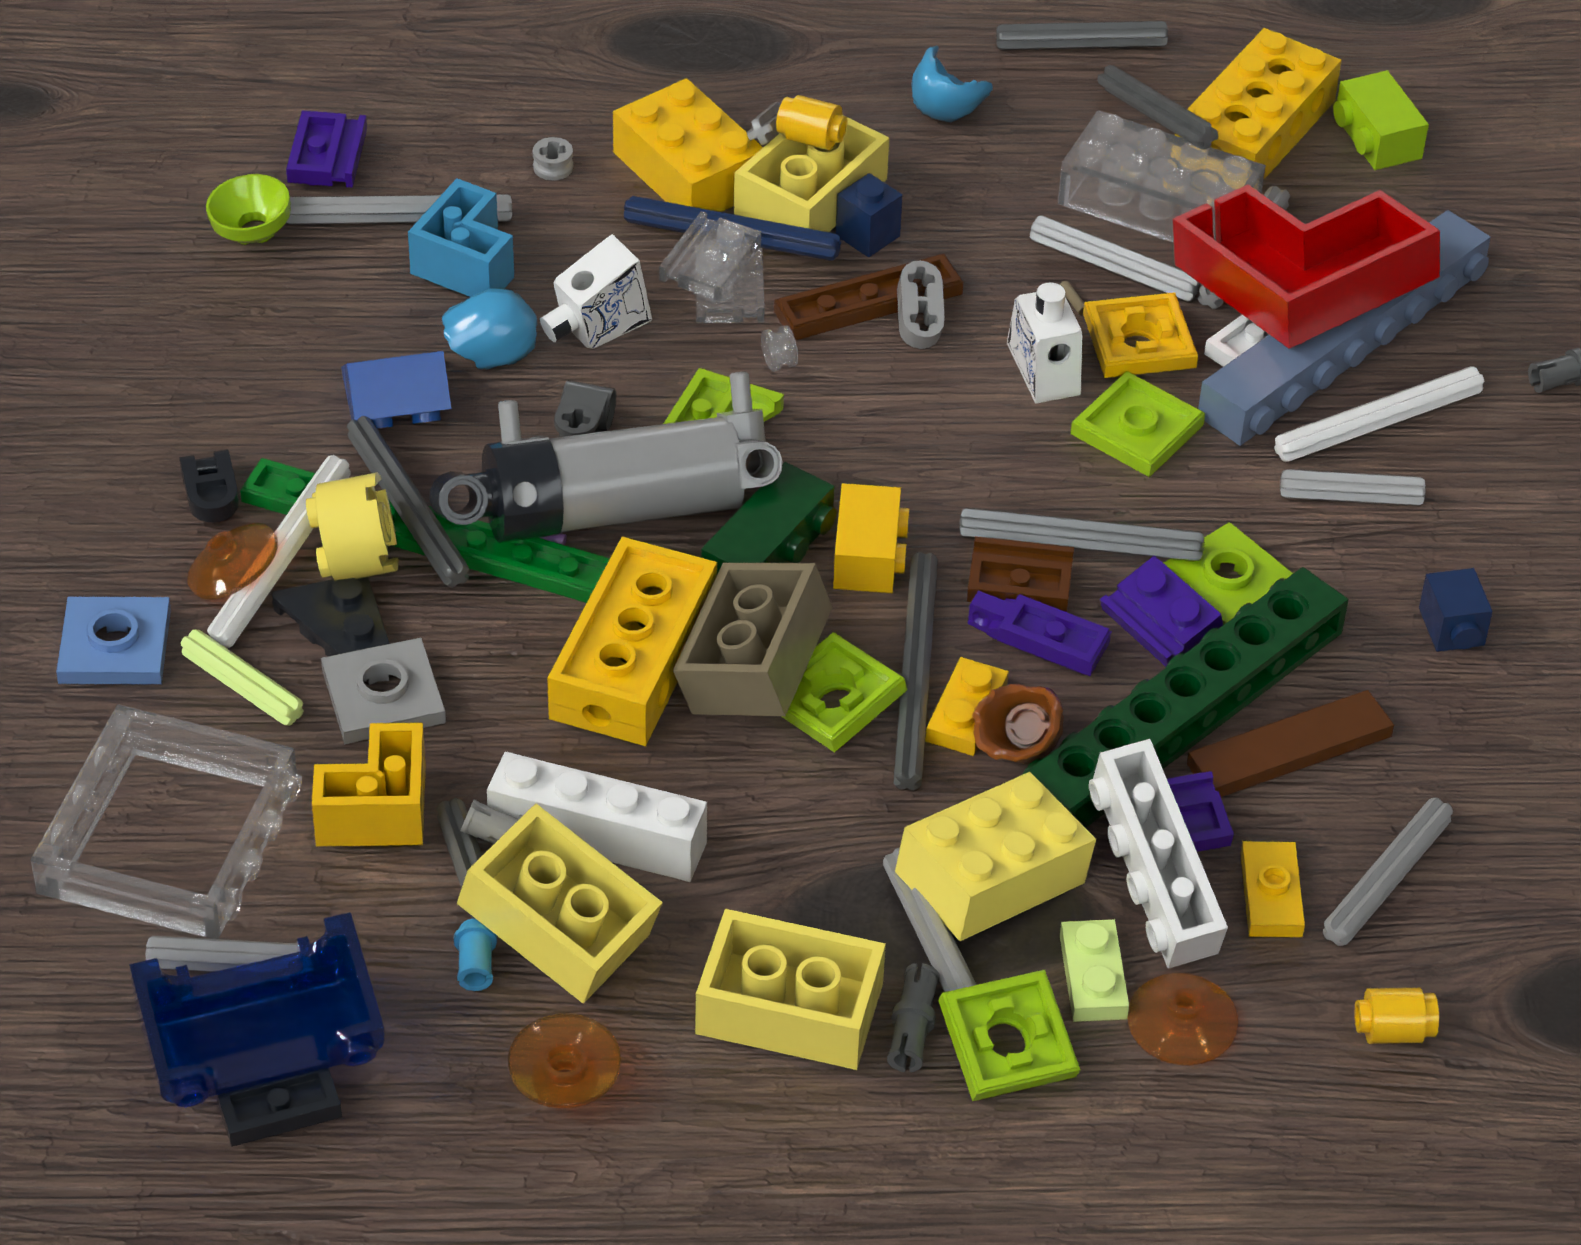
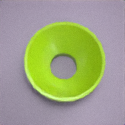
(247, 200)

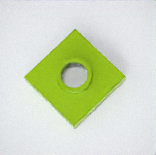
(1227, 595)
(845, 667)
(1028, 1006)

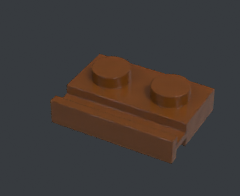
(1022, 568)

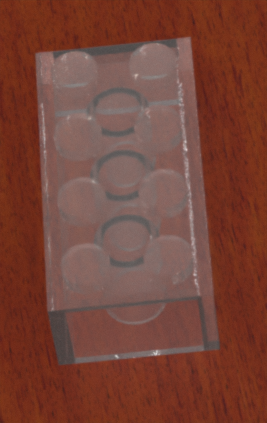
(1147, 175)

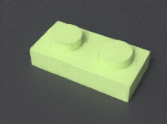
(1094, 970)

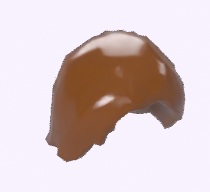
(1018, 723)

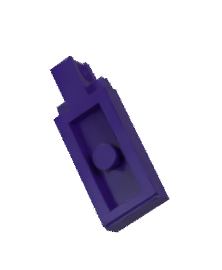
(1041, 630)

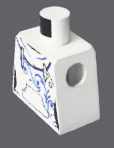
(599, 296)
(1045, 325)

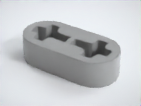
(911, 304)

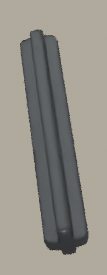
(1081, 35)

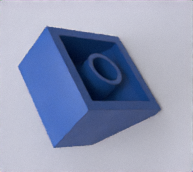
(398, 387)

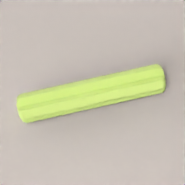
(242, 677)

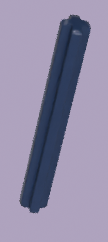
(773, 235)

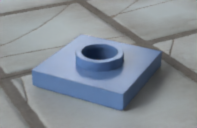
(130, 660)

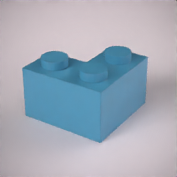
(461, 243)

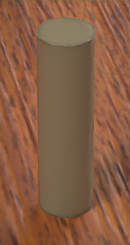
(1073, 297)

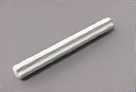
(1378, 414)
(291, 535)

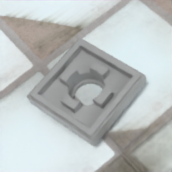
(357, 706)

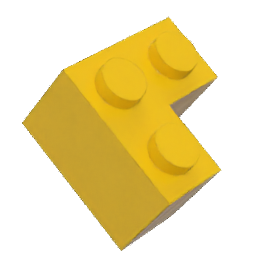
(374, 800)

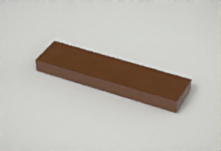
(855, 299)
(1292, 743)

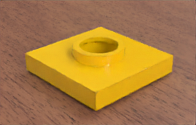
(1148, 316)

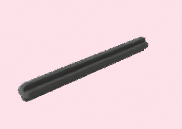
(916, 672)

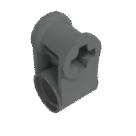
(585, 409)

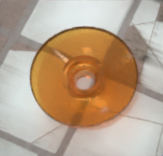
(232, 561)
(1177, 1033)
(561, 1044)

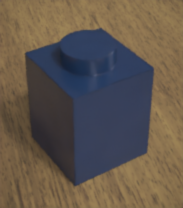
(869, 215)
(1455, 609)

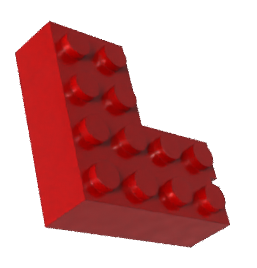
(1310, 275)

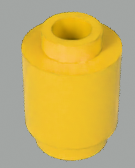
(811, 122)
(1397, 1015)

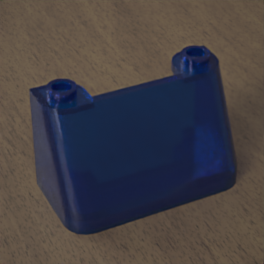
(259, 1017)

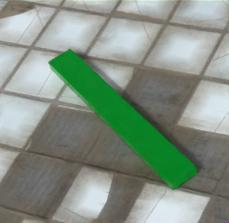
(527, 561)

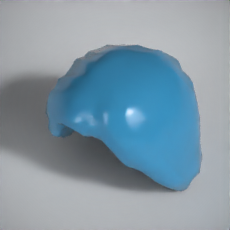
(942, 94)
(491, 328)

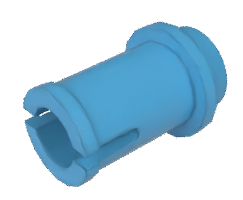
(475, 955)

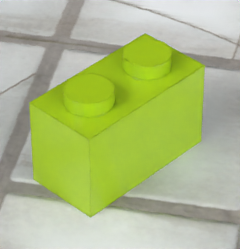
(1380, 120)

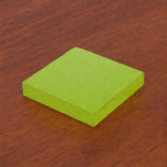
(1137, 423)

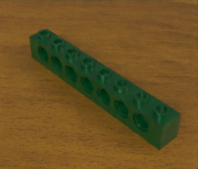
(1201, 686)

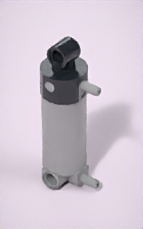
(613, 476)

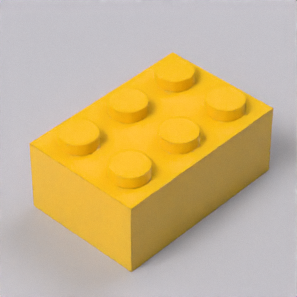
(683, 146)

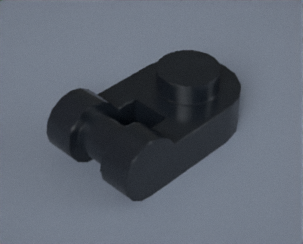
(210, 486)

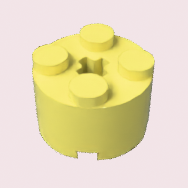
(353, 527)

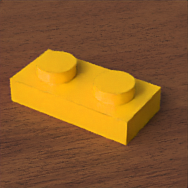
(952, 719)

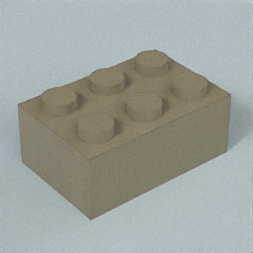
(753, 639)

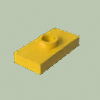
(1272, 889)

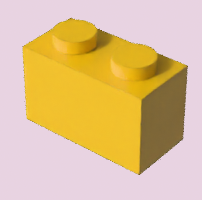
(867, 538)

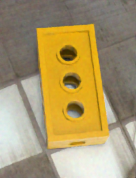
(1268, 98)
(589, 681)

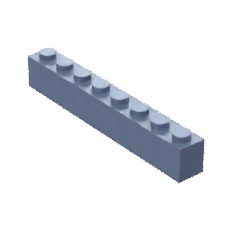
(1272, 379)

